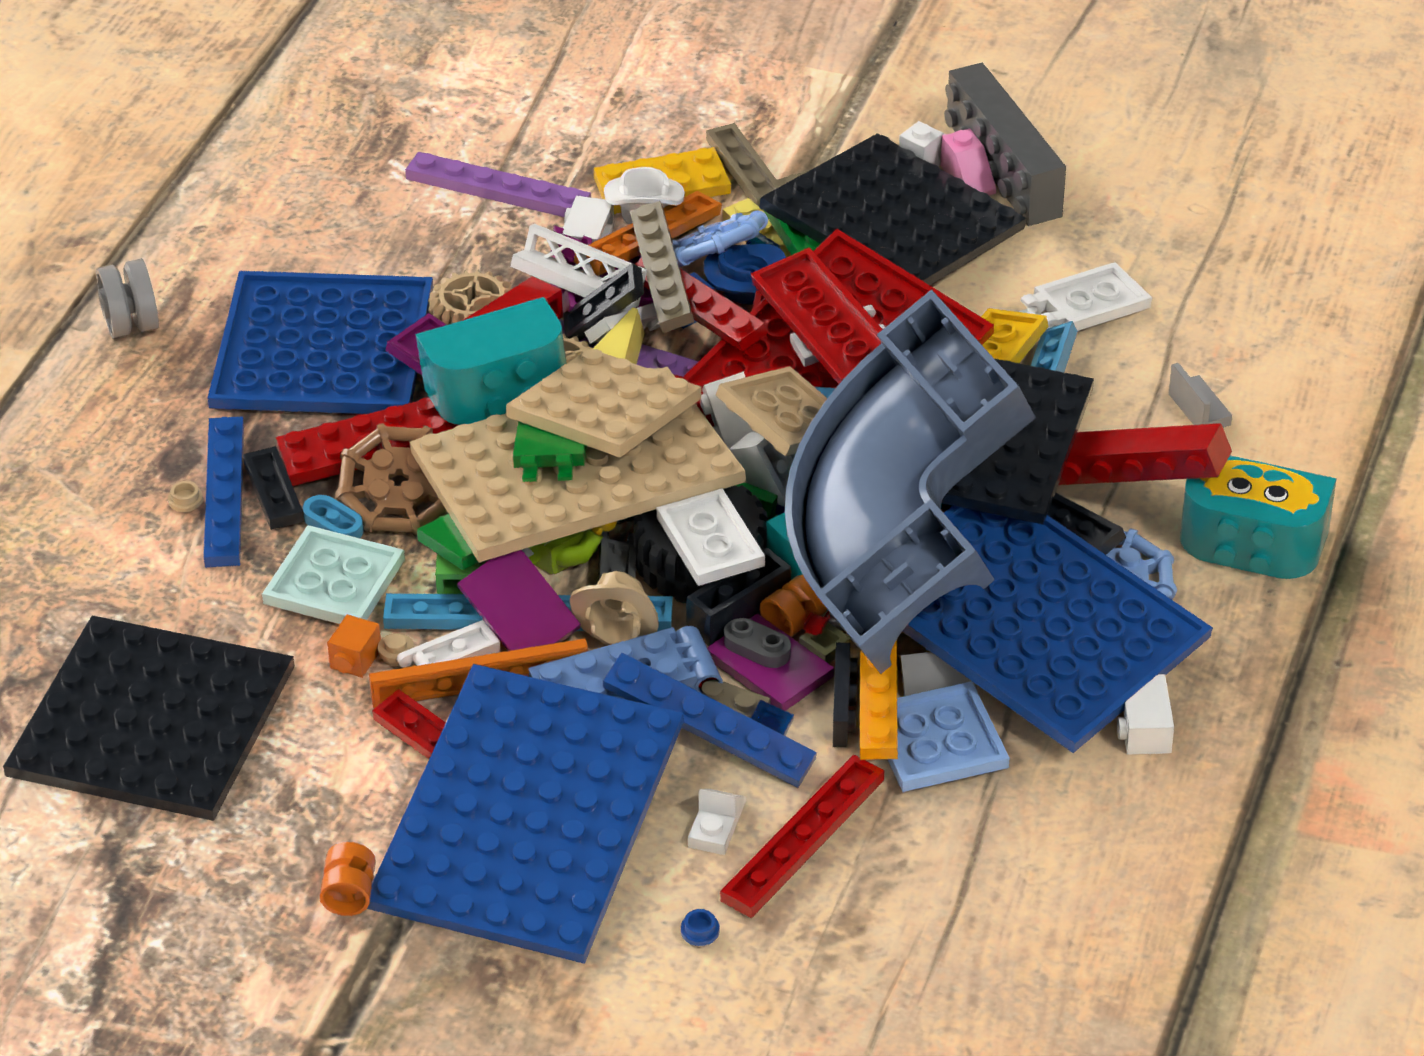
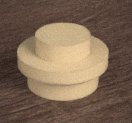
(185, 496)
(392, 645)

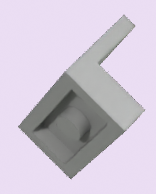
(1197, 398)
(927, 672)

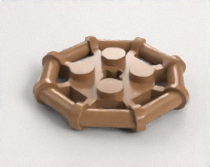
(381, 489)

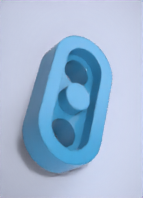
(332, 515)

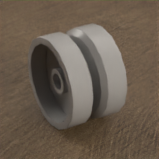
(127, 298)

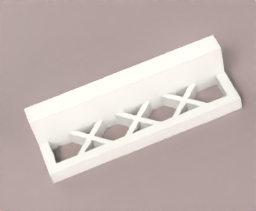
(561, 273)

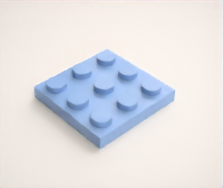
(945, 738)

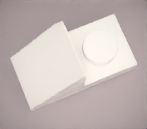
(715, 820)

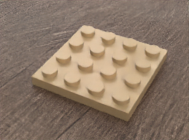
(604, 402)

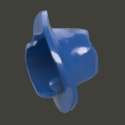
(732, 269)

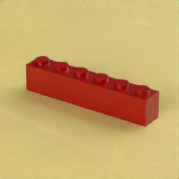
(1147, 454)

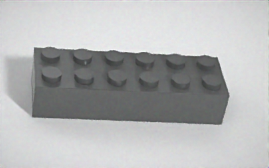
(1017, 154)

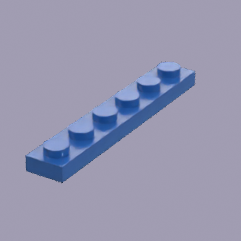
(224, 492)
(712, 720)

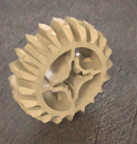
(464, 295)

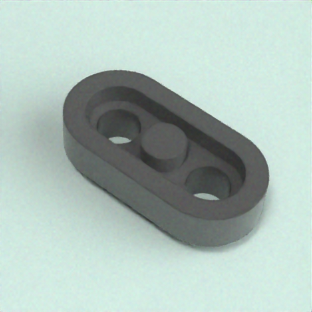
(757, 642)

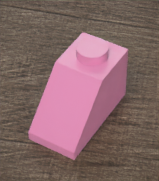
(966, 159)

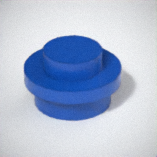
(700, 927)

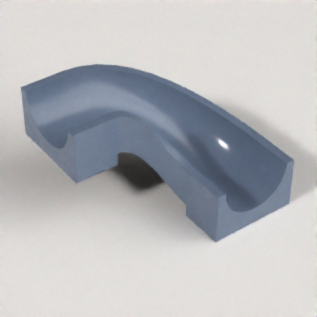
(877, 469)

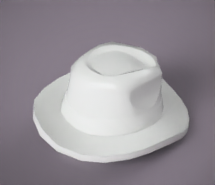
(642, 187)

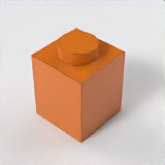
(354, 645)

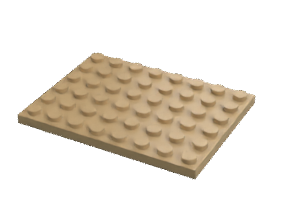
(501, 514)

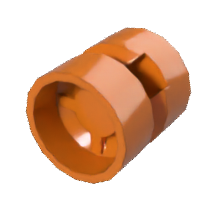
(791, 606)
(347, 878)

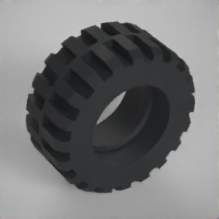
(659, 560)

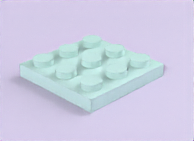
(333, 576)

